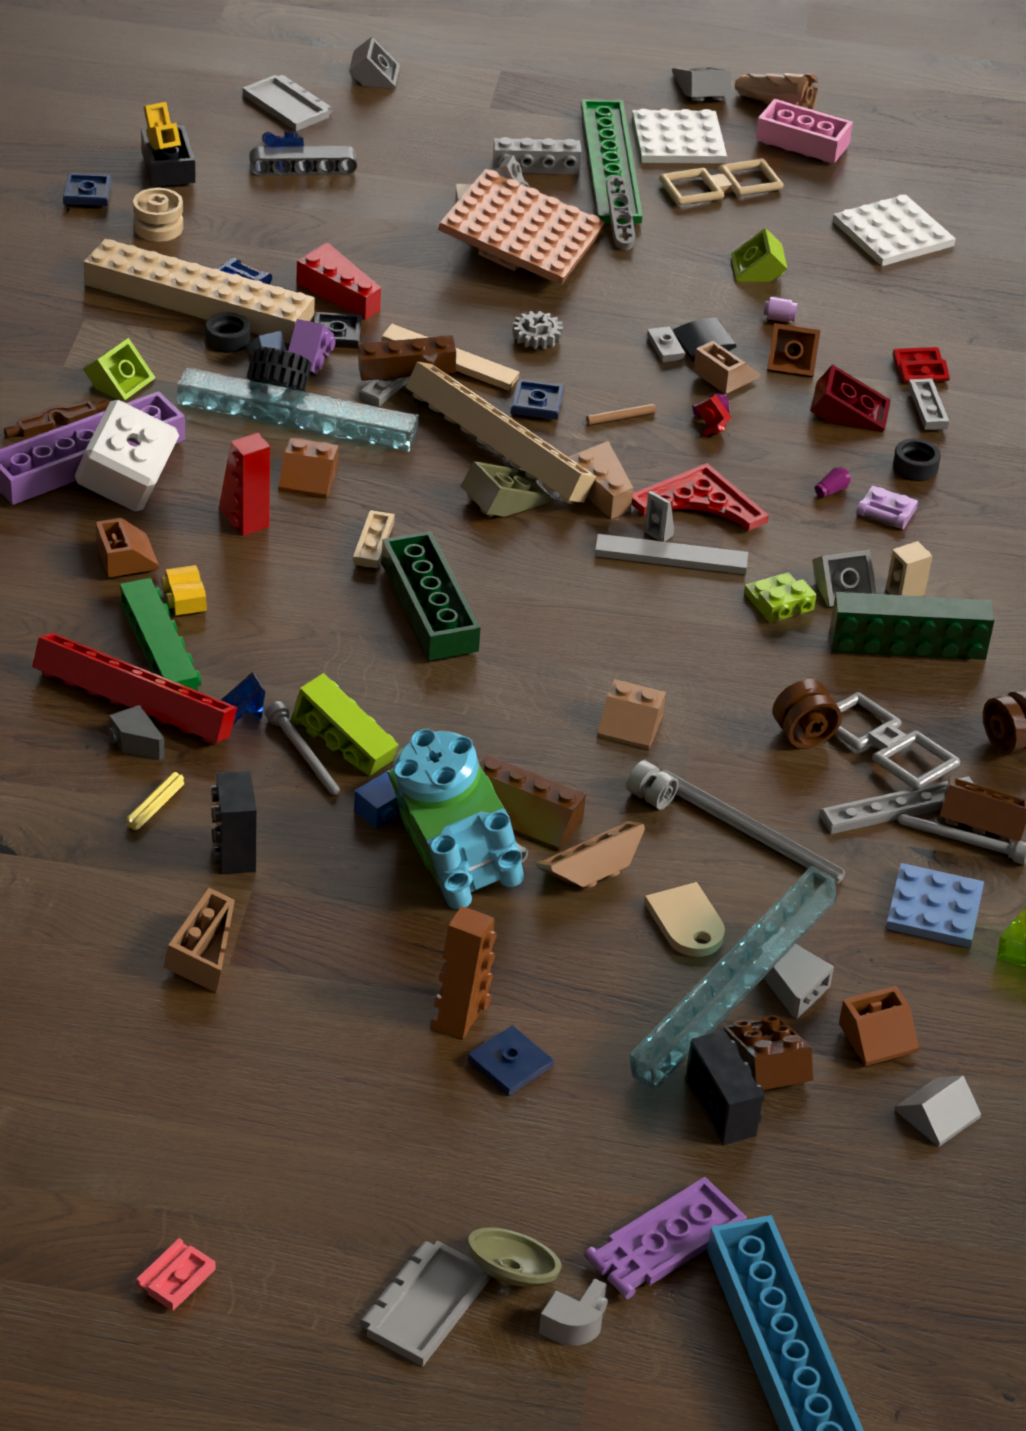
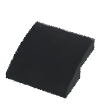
(702, 332)

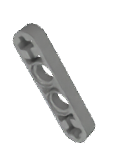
(620, 212)

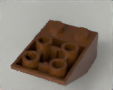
(772, 1051)

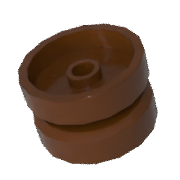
(807, 713)
(1006, 721)

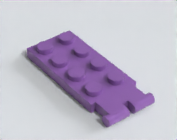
(663, 1237)

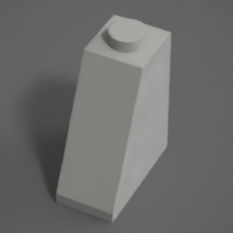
(799, 979)

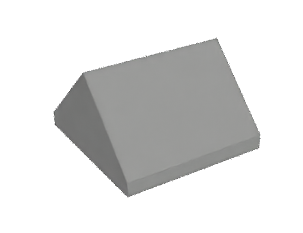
(940, 1108)

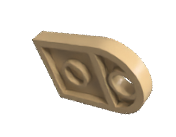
(686, 916)

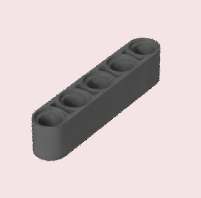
(294, 166)

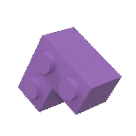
(312, 342)

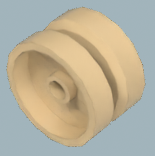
(158, 214)

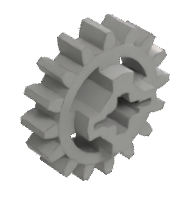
(537, 330)

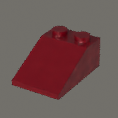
(849, 402)

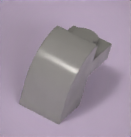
(572, 1320)

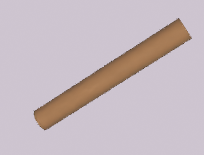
(620, 414)

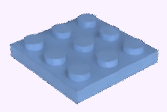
(935, 905)

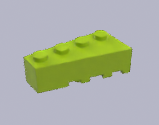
(343, 725)

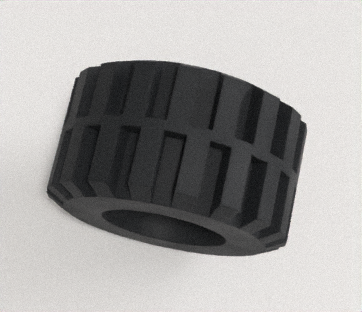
(279, 368)

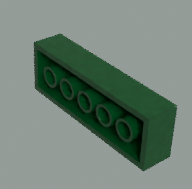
(430, 595)
(911, 625)

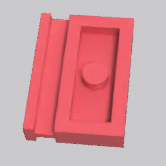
(175, 1274)

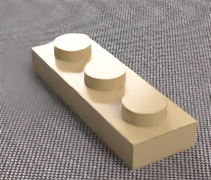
(369, 548)

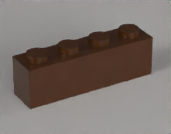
(399, 357)

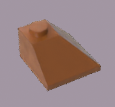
(793, 350)

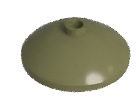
(513, 1257)

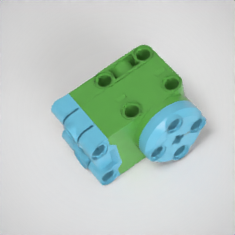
(454, 815)

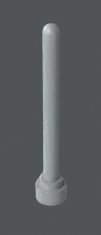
(279, 716)
(1016, 851)

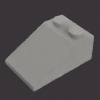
(704, 82)

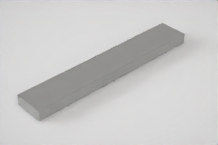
(671, 554)
(884, 807)

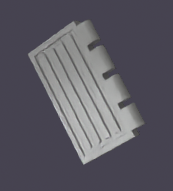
(287, 102)
(424, 1301)

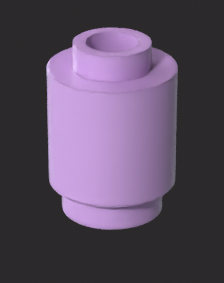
(780, 309)

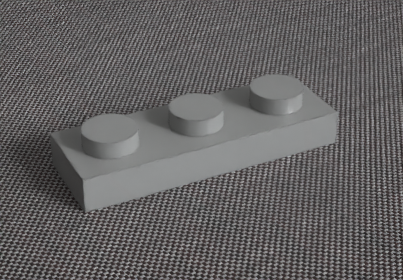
(928, 404)

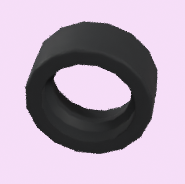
(227, 322)
(916, 448)

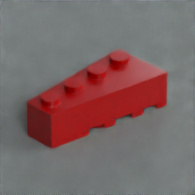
(338, 281)
(247, 484)

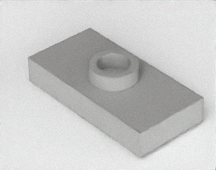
(665, 344)

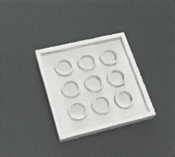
(678, 136)
(893, 230)

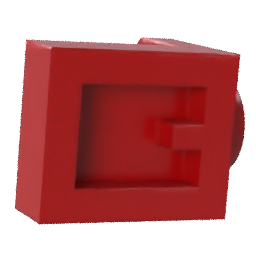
(713, 414)

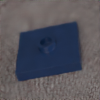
(87, 189)
(537, 399)
(510, 1060)

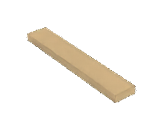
(465, 362)

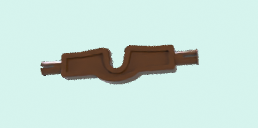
(45, 419)

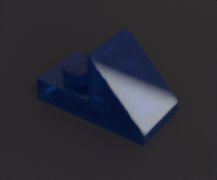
(247, 696)

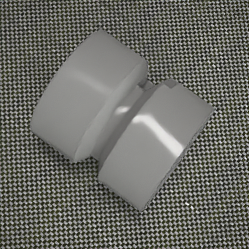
(650, 783)

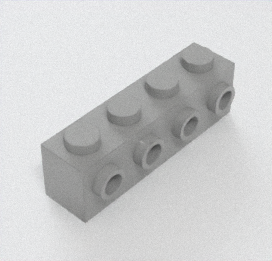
(539, 156)

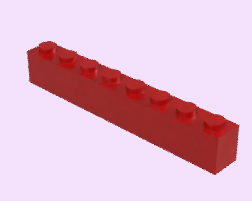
(134, 686)

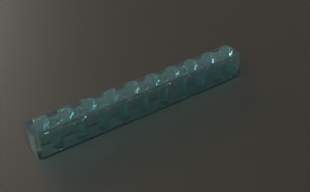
(297, 409)
(733, 977)

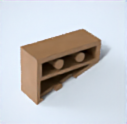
(611, 487)
(201, 941)

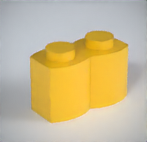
(184, 590)

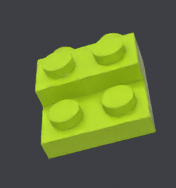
(781, 597)

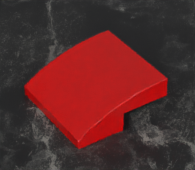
(920, 364)

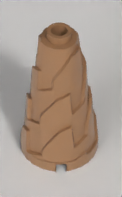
(785, 87)

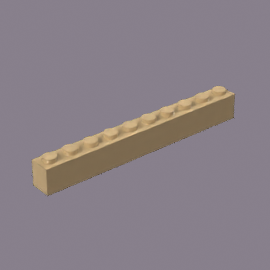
(501, 433)

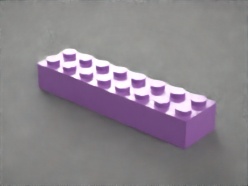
(54, 456)

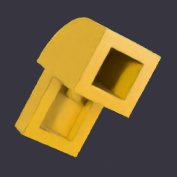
(160, 130)

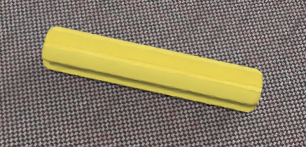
(155, 801)

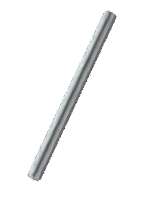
(756, 829)

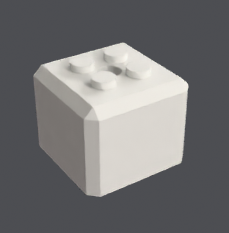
(121, 470)

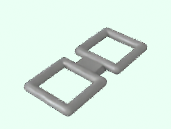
(892, 740)

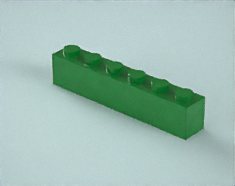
(157, 633)

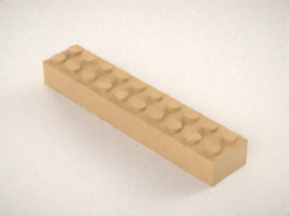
(194, 288)

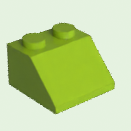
(759, 259)
(119, 371)

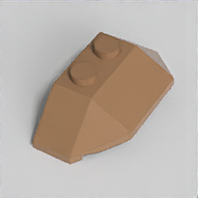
(595, 857)

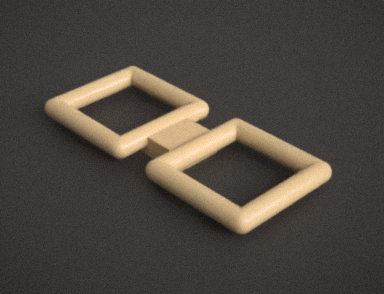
(721, 182)

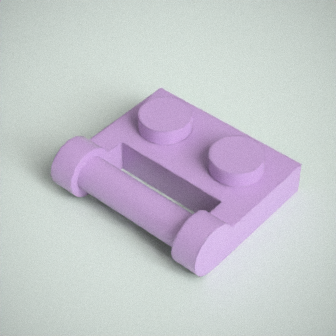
(887, 506)

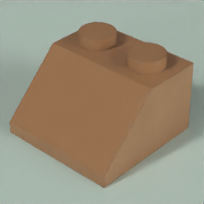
(632, 714)

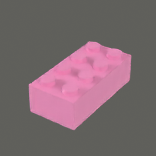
(804, 131)

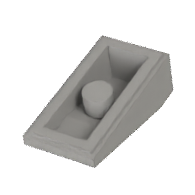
(658, 518)

